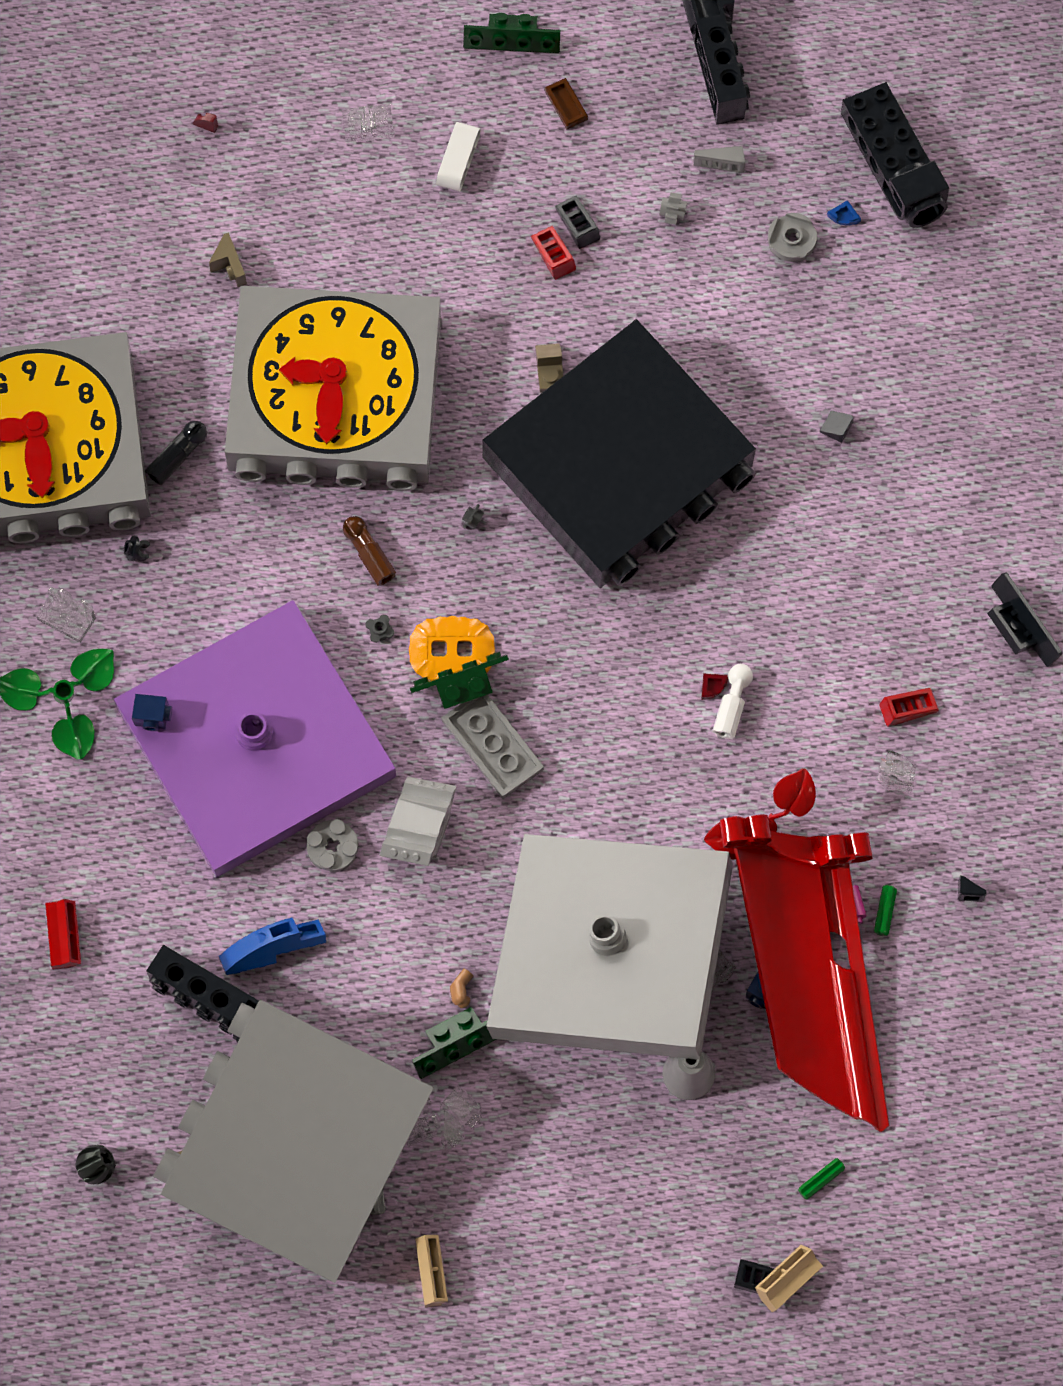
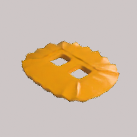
(451, 631)

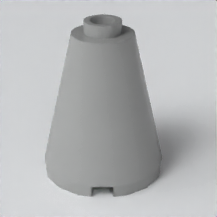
(688, 1077)

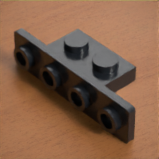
(1020, 623)

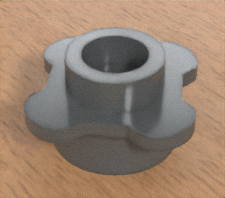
(472, 517)
(376, 635)

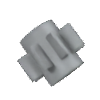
(673, 208)

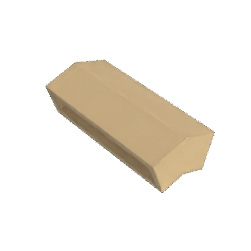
(427, 1270)
(788, 1277)

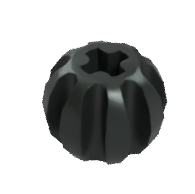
(95, 1164)

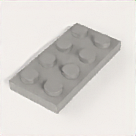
(493, 744)

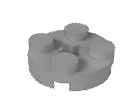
(787, 225)
(346, 849)

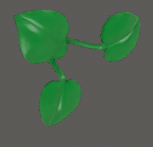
(69, 735)

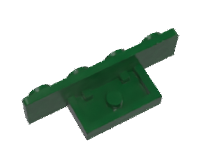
(512, 34)
(463, 684)
(452, 1041)

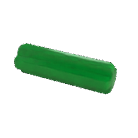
(885, 910)
(821, 1178)

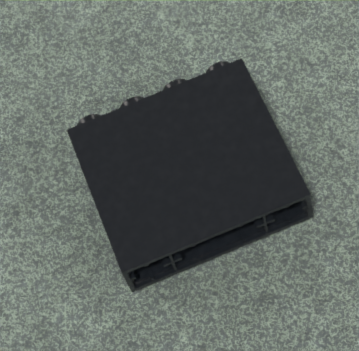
(620, 455)

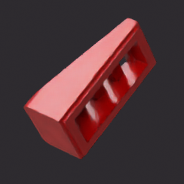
(561, 265)
(893, 712)

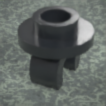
(133, 551)

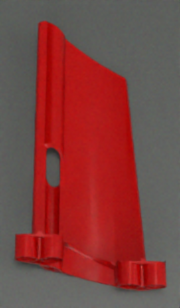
(815, 1009)

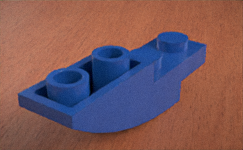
(263, 945)

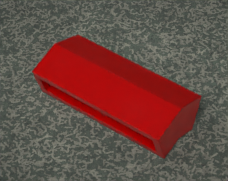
(63, 934)

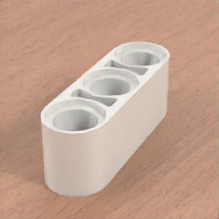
(458, 156)

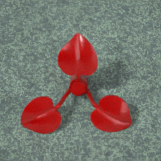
(793, 793)

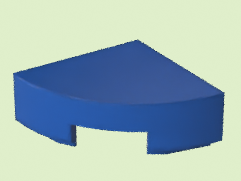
(844, 214)

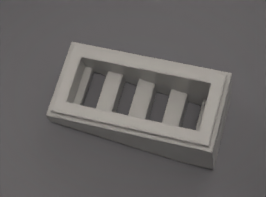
(721, 158)

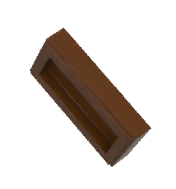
(566, 103)

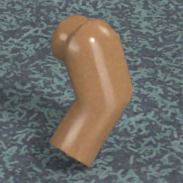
(458, 990)

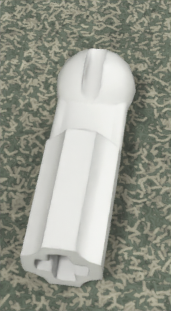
(732, 704)

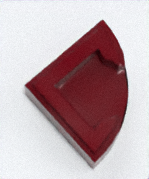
(207, 122)
(713, 685)

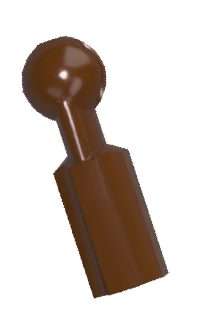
(369, 550)

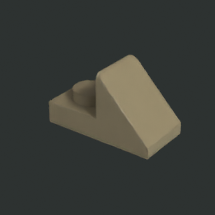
(226, 257)
(548, 365)

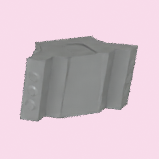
(419, 821)

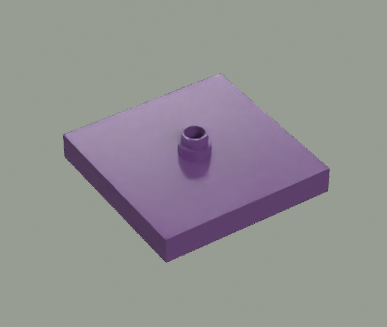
(258, 739)

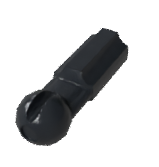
(177, 451)

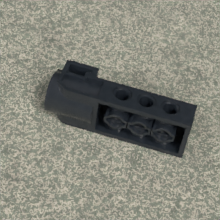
(711, 31)
(896, 156)
(171, 965)

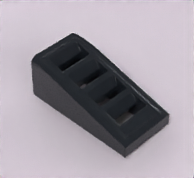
(585, 235)
(755, 1267)

